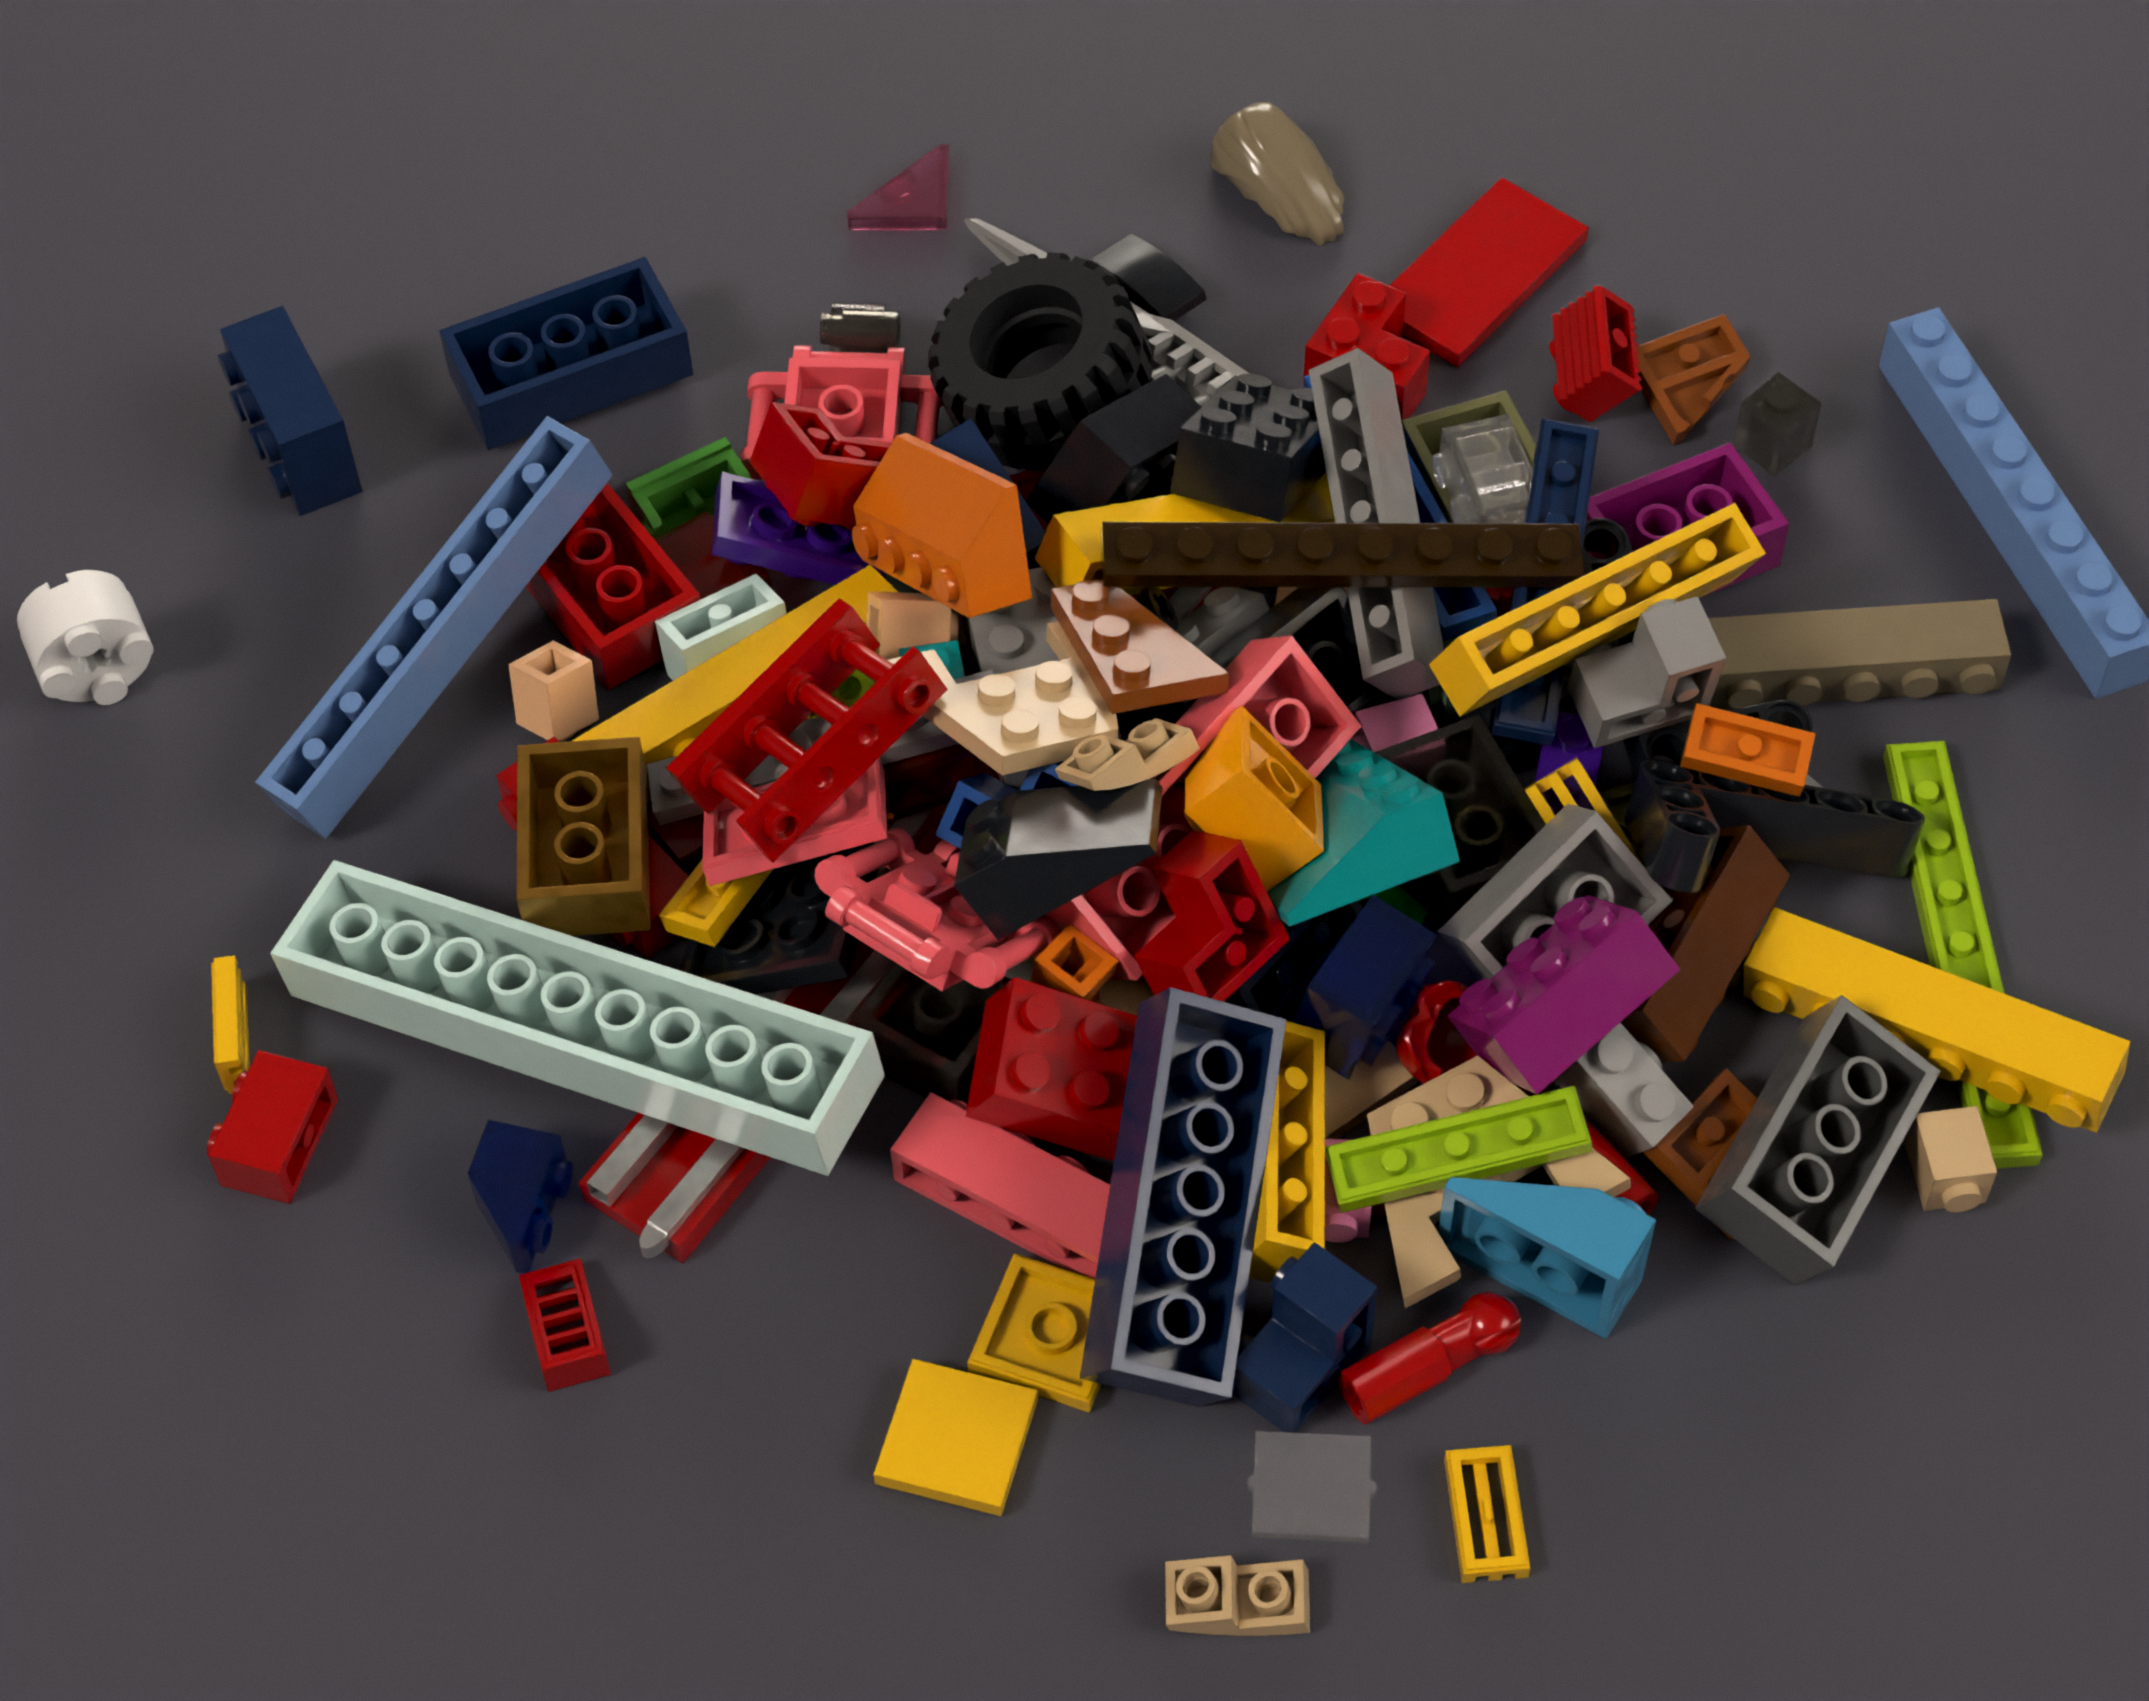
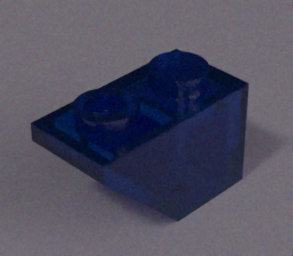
(516, 1186)

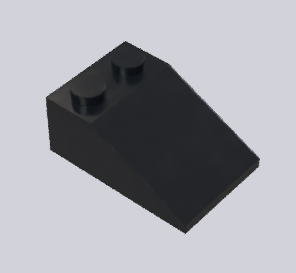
(1052, 847)

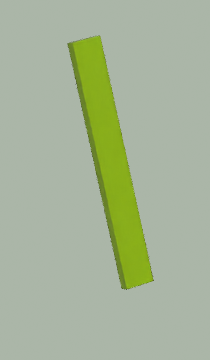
(1956, 920)

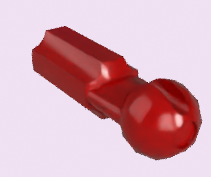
(1426, 1357)

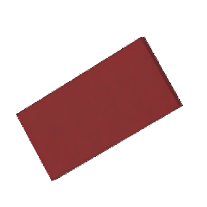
(1484, 269)

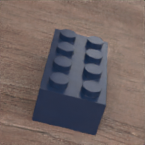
(567, 352)

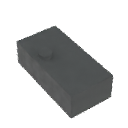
(1818, 1141)

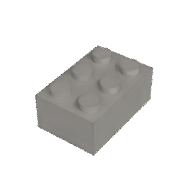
(1563, 861)

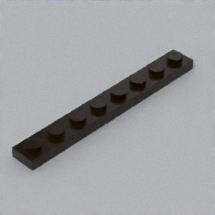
(1340, 554)

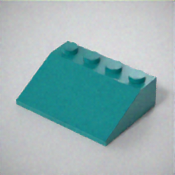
(1377, 835)

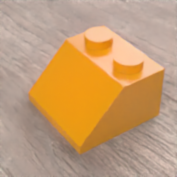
(1256, 794)

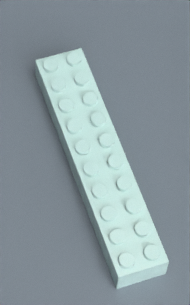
(582, 1016)

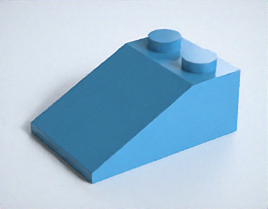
(1551, 1243)

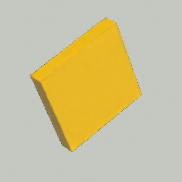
(1038, 1333)
(956, 1437)

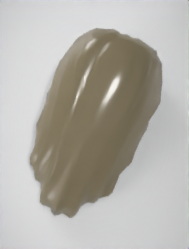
(1279, 170)

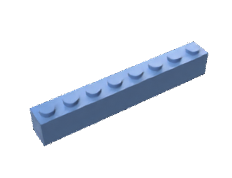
(2018, 502)
(435, 627)

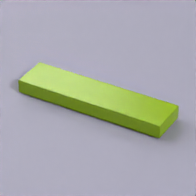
(1458, 1146)

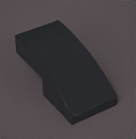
(1151, 278)

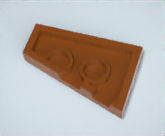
(1131, 651)

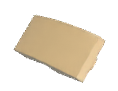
(1114, 763)
(1238, 1600)

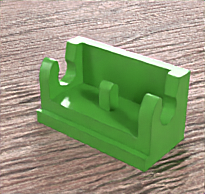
(682, 487)

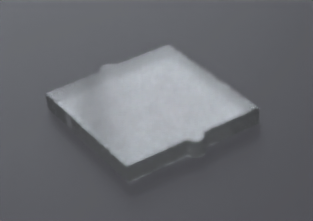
(1311, 1486)

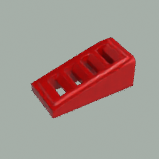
(575, 1364)

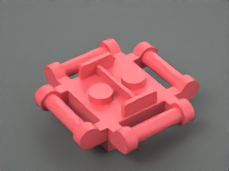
(853, 389)
(921, 916)

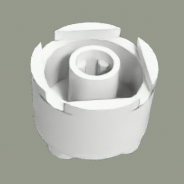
(84, 638)

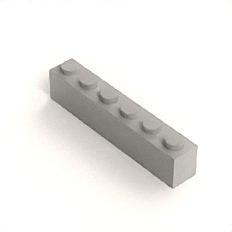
(1374, 484)

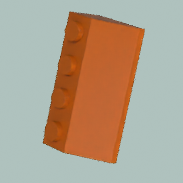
(943, 528)

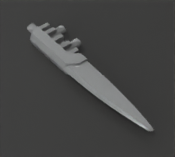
(1174, 350)

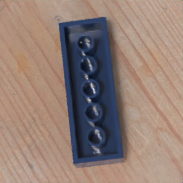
(1184, 1199)

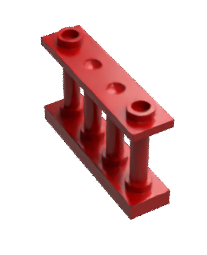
(779, 702)

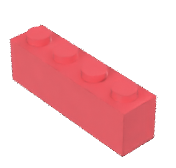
(1003, 1184)

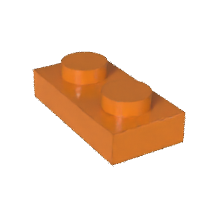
(1748, 749)

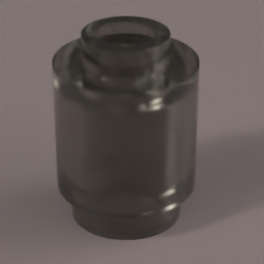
(860, 327)

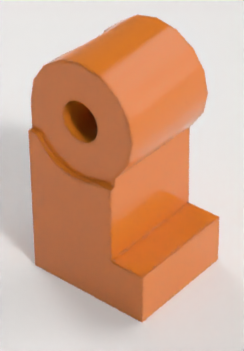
(1074, 965)

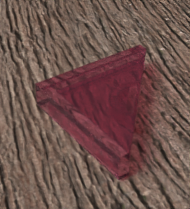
(910, 200)

